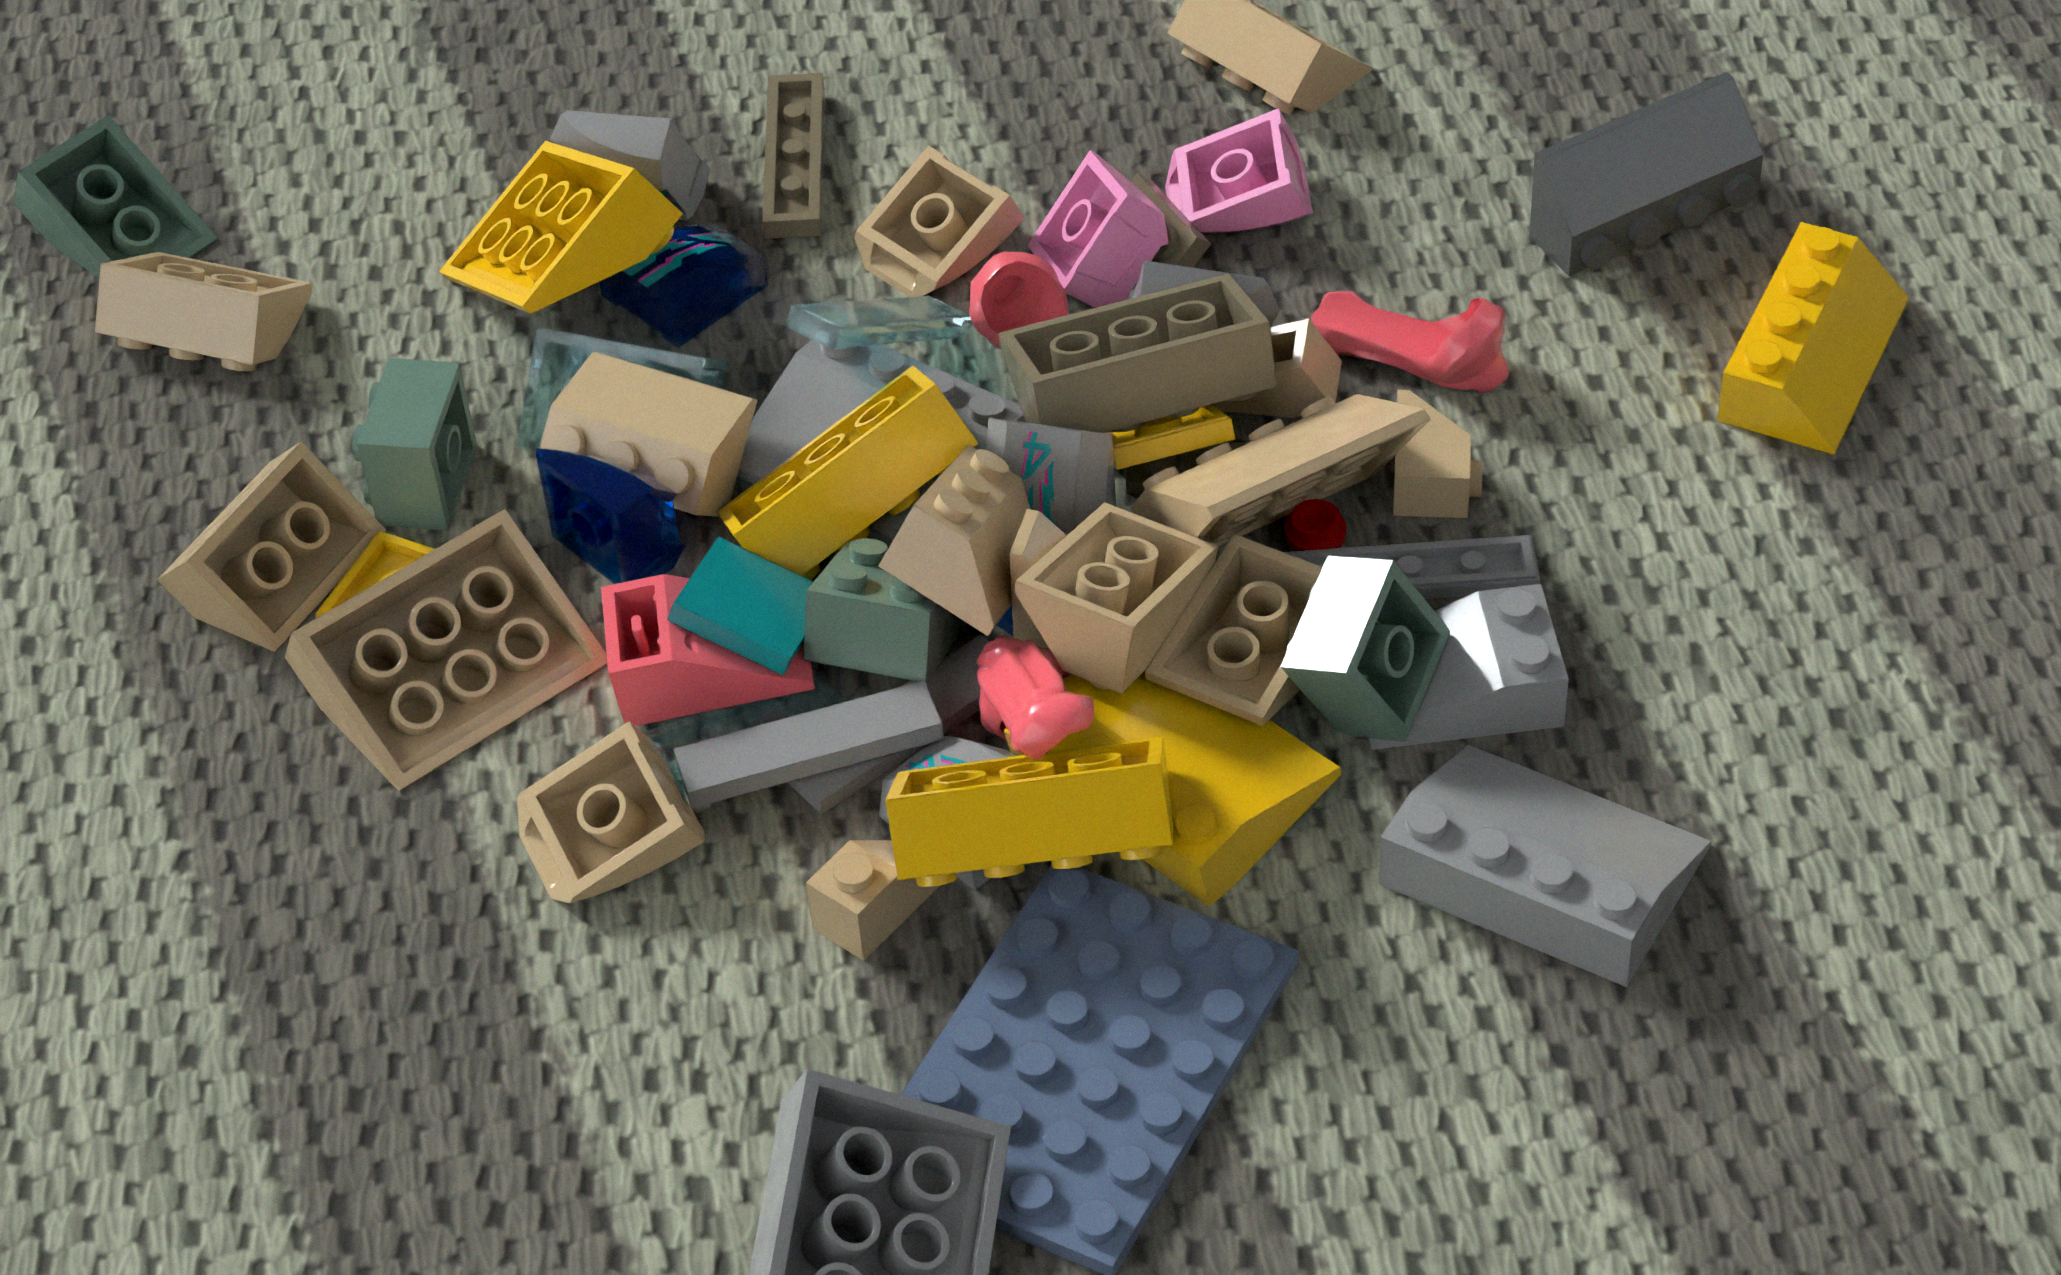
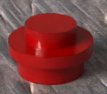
(1314, 526)

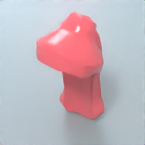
(1015, 293)
(1451, 352)
(1028, 696)

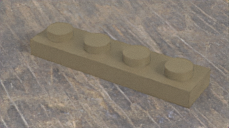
(794, 156)

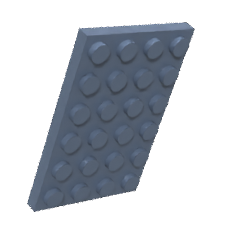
(1103, 1050)

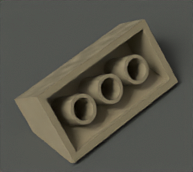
(1142, 358)

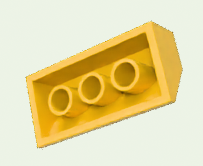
(1812, 341)
(850, 476)
(1030, 811)

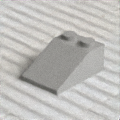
(1495, 670)

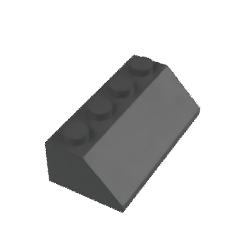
(1644, 175)

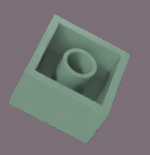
(416, 444)
(873, 620)
(1366, 648)

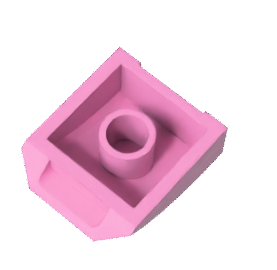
(1241, 177)
(1100, 234)

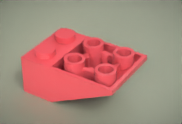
(672, 672)

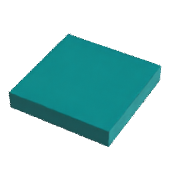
(745, 605)

